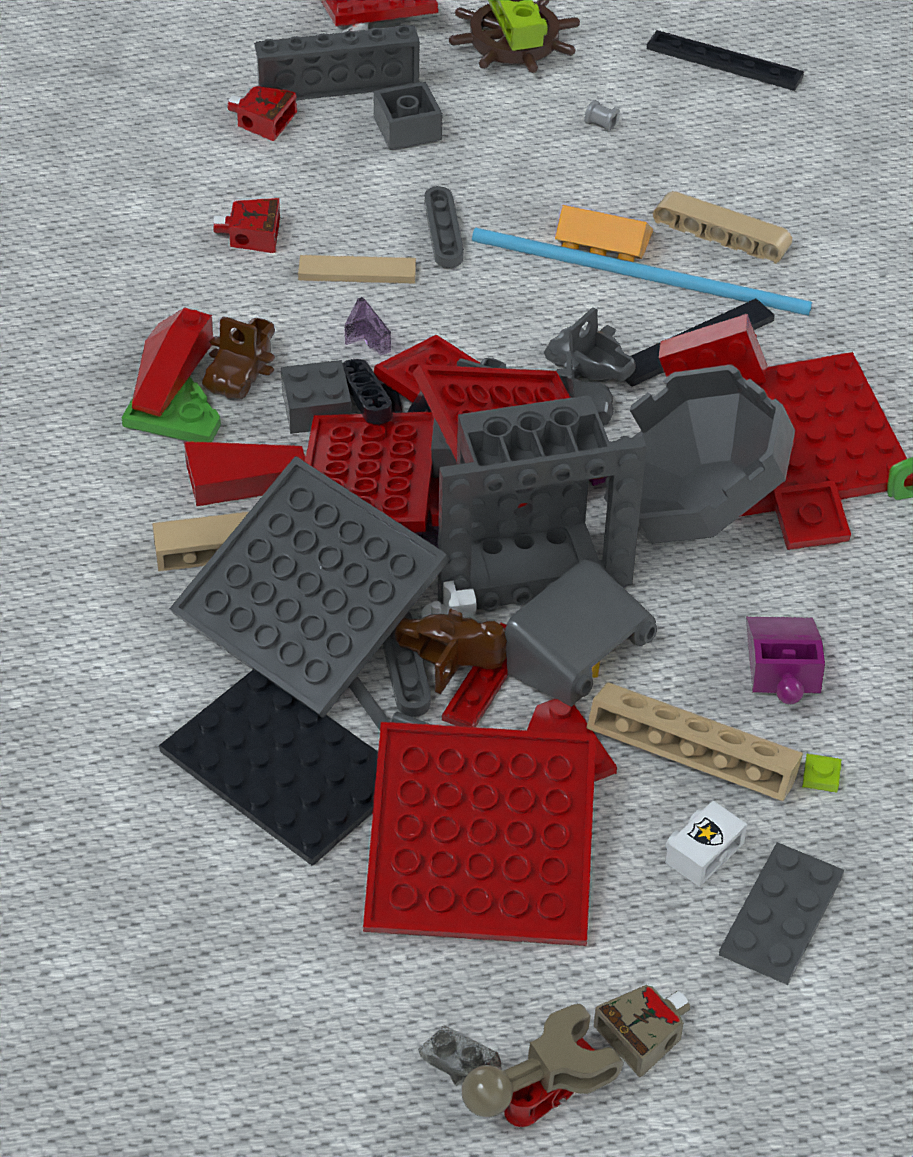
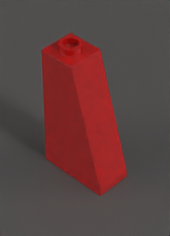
(235, 469)

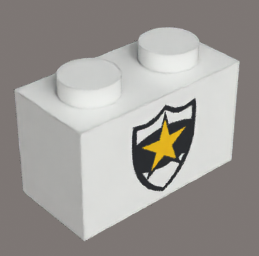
(705, 842)

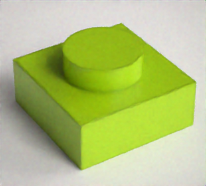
(821, 773)

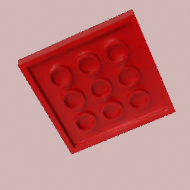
(363, 11)

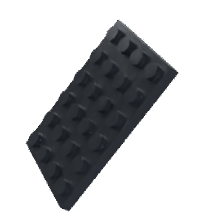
(279, 765)

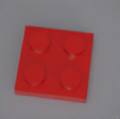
(810, 514)

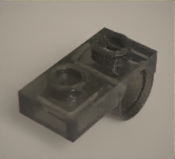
(457, 1054)

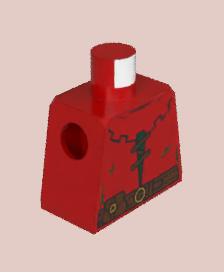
(264, 110)
(251, 224)

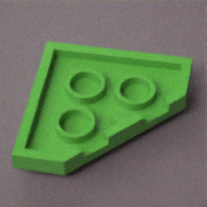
(185, 418)

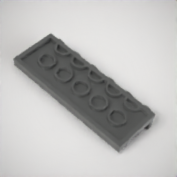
(340, 62)

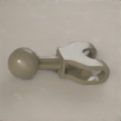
(551, 1060)

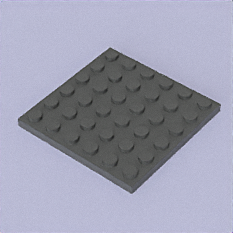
(309, 585)

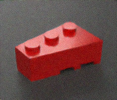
(716, 345)

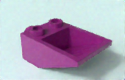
(785, 656)

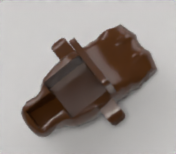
(240, 357)
(453, 642)

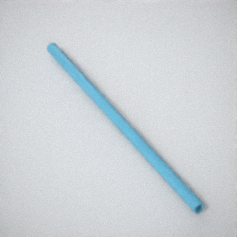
(641, 271)

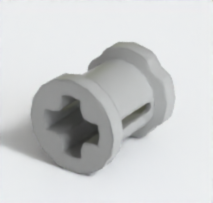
(602, 115)

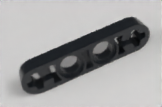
(367, 392)

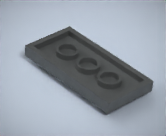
(781, 913)

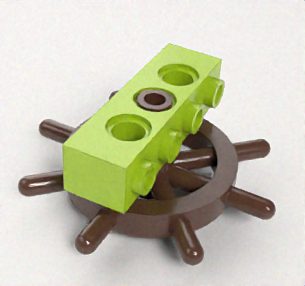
(520, 30)

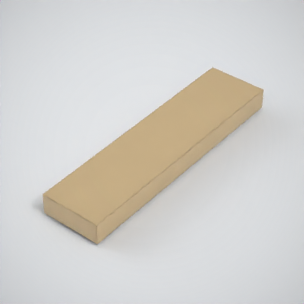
(356, 269)

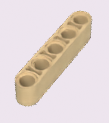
(723, 226)

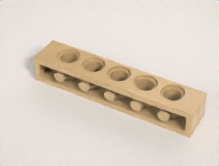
(694, 741)

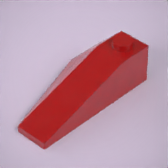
(170, 358)

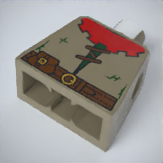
(642, 1025)

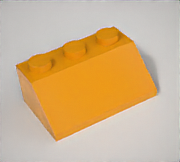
(603, 233)

